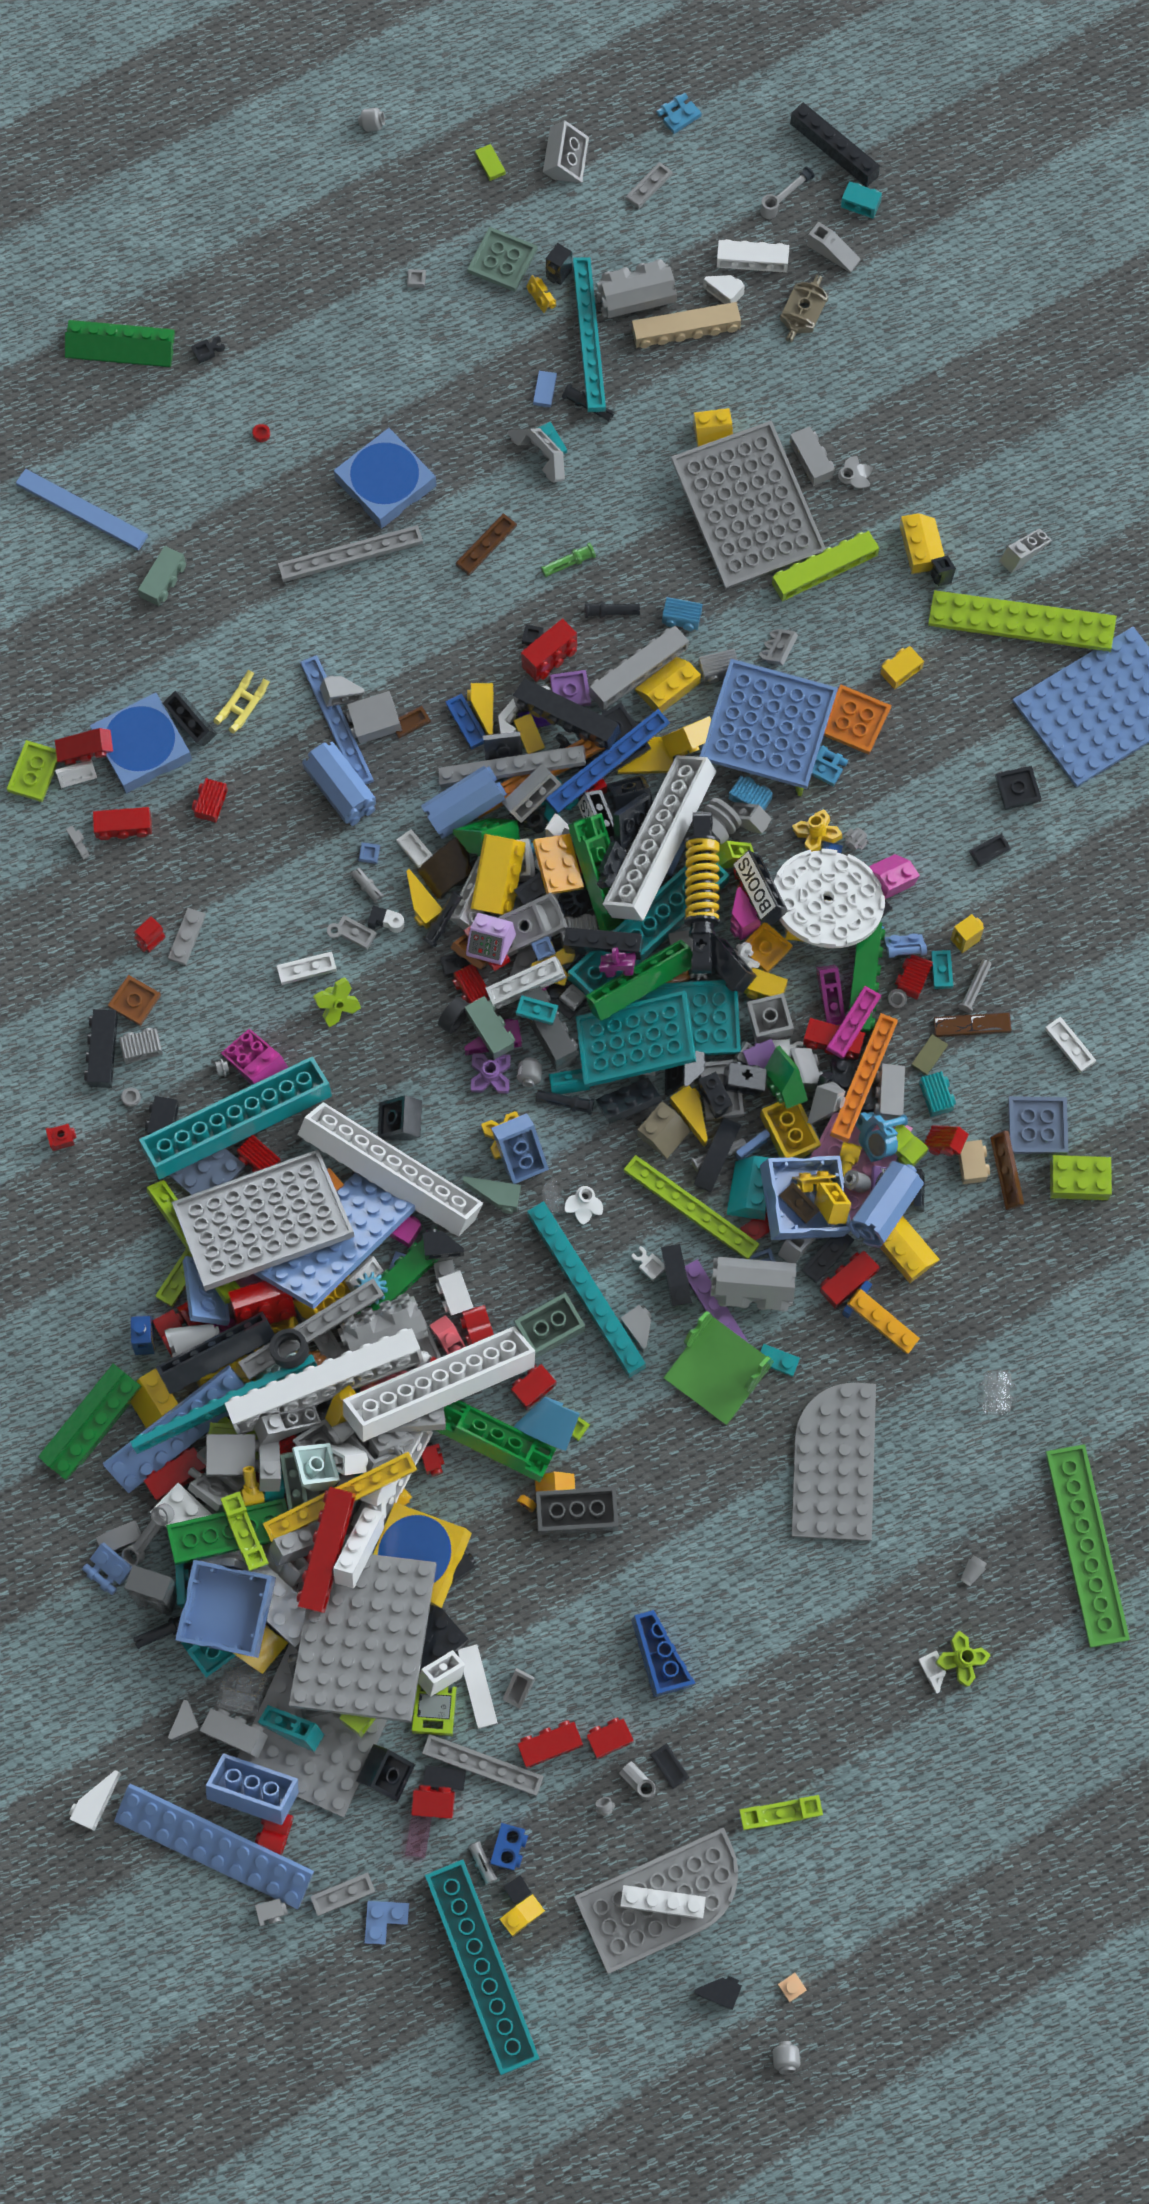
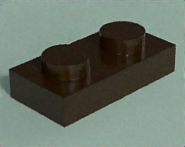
(799, 1203)

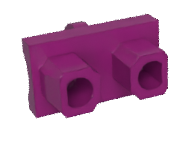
(617, 962)

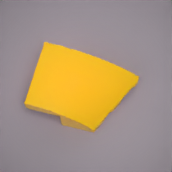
(270, 1648)

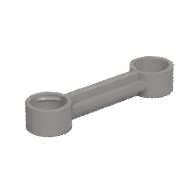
(148, 1534)

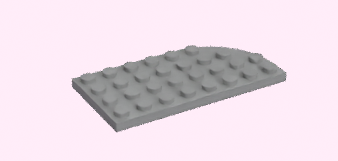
(835, 1465)
(627, 1935)

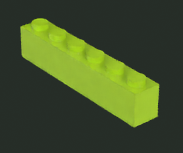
(825, 565)

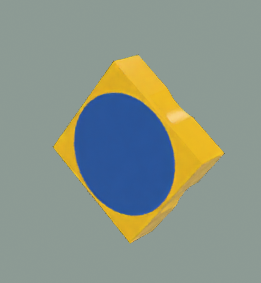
(424, 1538)

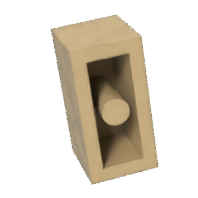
(973, 1162)

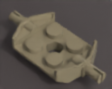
(804, 319)

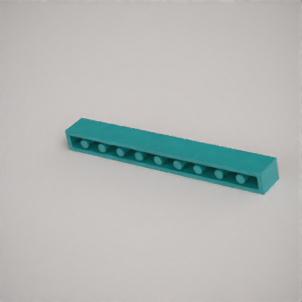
(586, 1289)

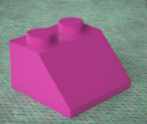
(895, 874)
(744, 918)

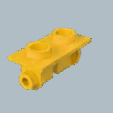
(537, 289)
(806, 1180)

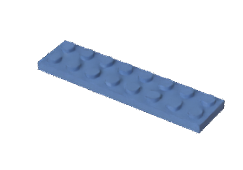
(132, 1468)

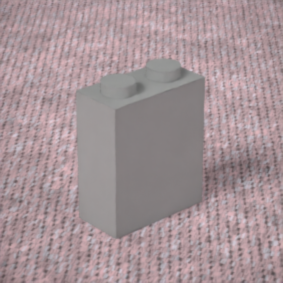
(373, 717)
(230, 1454)

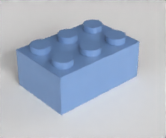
(520, 1148)

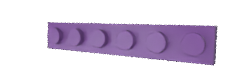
(701, 1286)

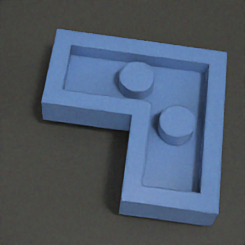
(381, 1914)

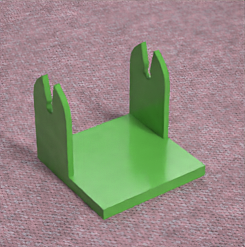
(718, 1368)

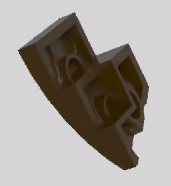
(446, 868)

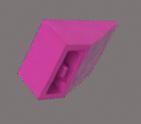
(254, 1057)

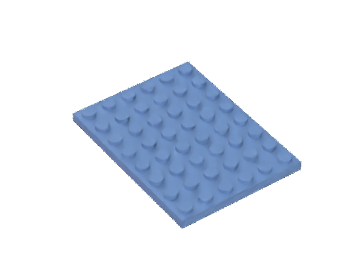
(1093, 708)

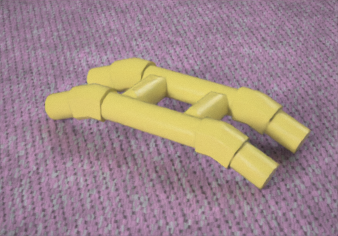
(241, 692)

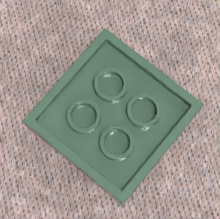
(502, 259)

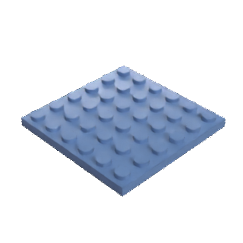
(769, 723)

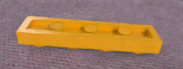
(883, 1321)

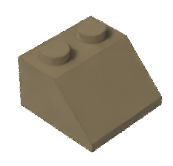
(663, 1130)

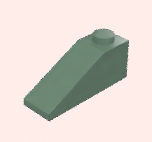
(499, 1194)

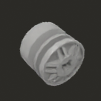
(724, 819)

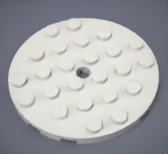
(836, 923)

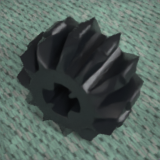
(575, 902)

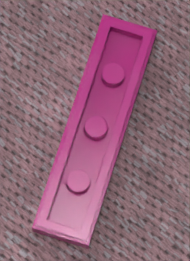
(853, 1022)

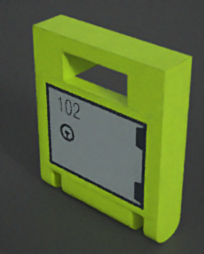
(435, 1708)

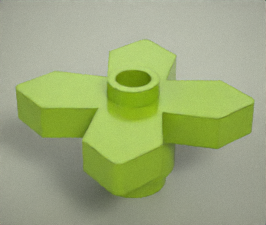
(336, 1000)
(954, 1659)

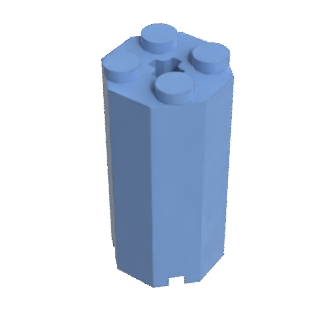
(339, 783)
(464, 801)
(886, 1204)

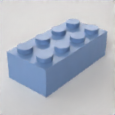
(252, 1789)

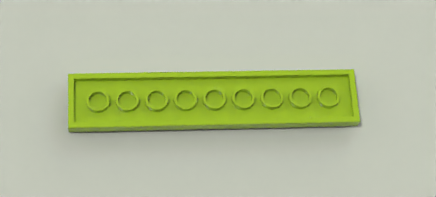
(1022, 620)

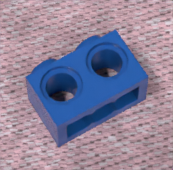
(503, 1846)

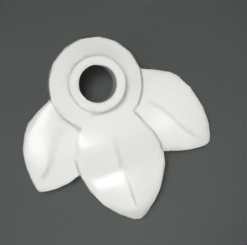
(584, 1207)

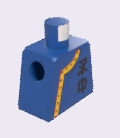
(142, 1334)

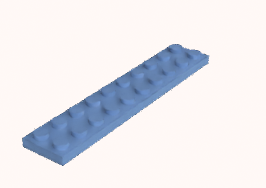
(213, 1846)

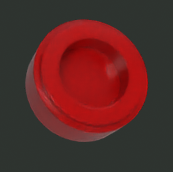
(261, 433)

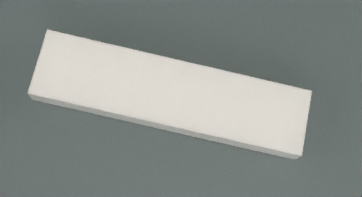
(478, 1687)

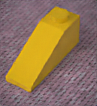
(482, 704)
(424, 905)
(688, 1106)

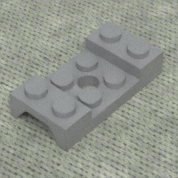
(544, 920)

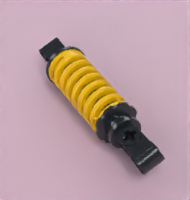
(701, 888)

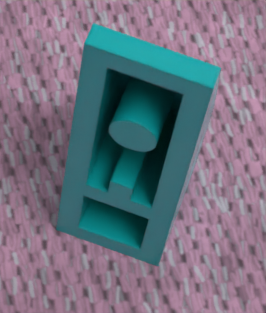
(291, 1727)

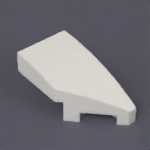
(932, 1671)

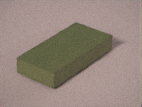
(929, 1055)

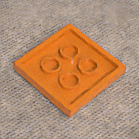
(856, 719)

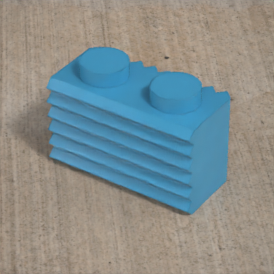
(682, 614)
(749, 792)

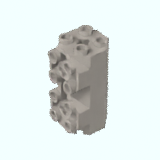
(635, 291)
(758, 1281)
(387, 1321)

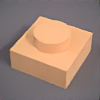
(792, 1987)

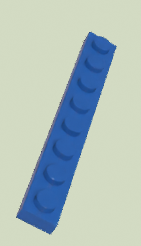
(607, 761)

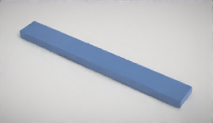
(82, 509)
(336, 720)

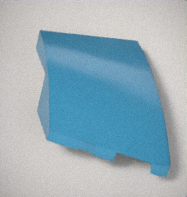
(549, 1423)

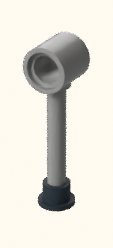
(773, 201)

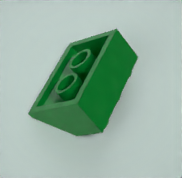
(472, 835)
(784, 1079)

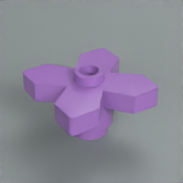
(484, 1078)

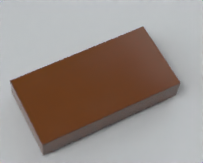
(412, 721)

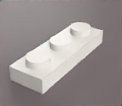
(306, 968)
(1070, 1044)

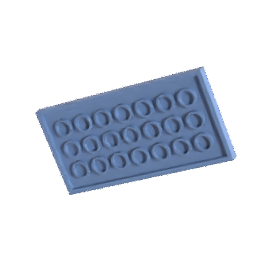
(373, 1217)

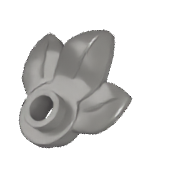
(857, 472)

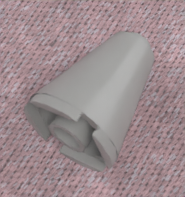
(185, 1338)

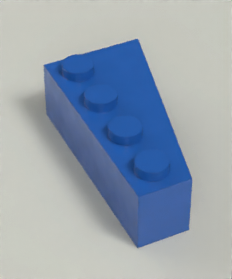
(662, 1663)

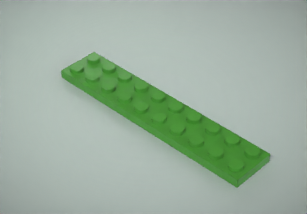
(1087, 1546)

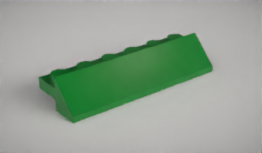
(119, 343)
(590, 845)
(90, 1422)
(497, 1440)

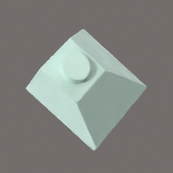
(316, 1466)

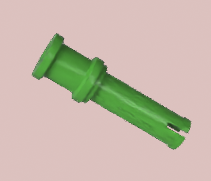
(575, 557)

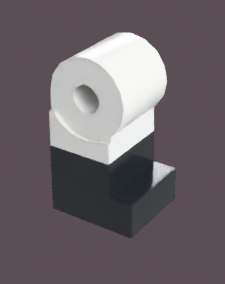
(385, 918)

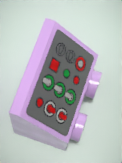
(490, 938)

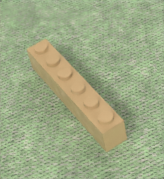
(686, 325)

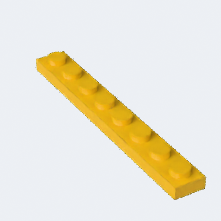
(361, 1486)

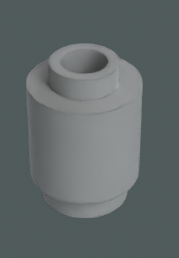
(857, 1181)

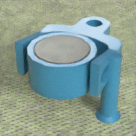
(880, 1142)

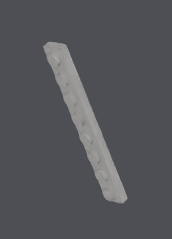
(350, 553)
(516, 765)
(315, 1326)

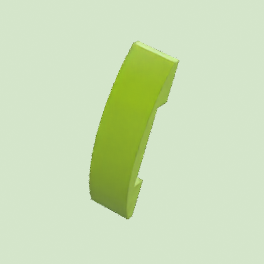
(243, 1531)
(781, 1812)

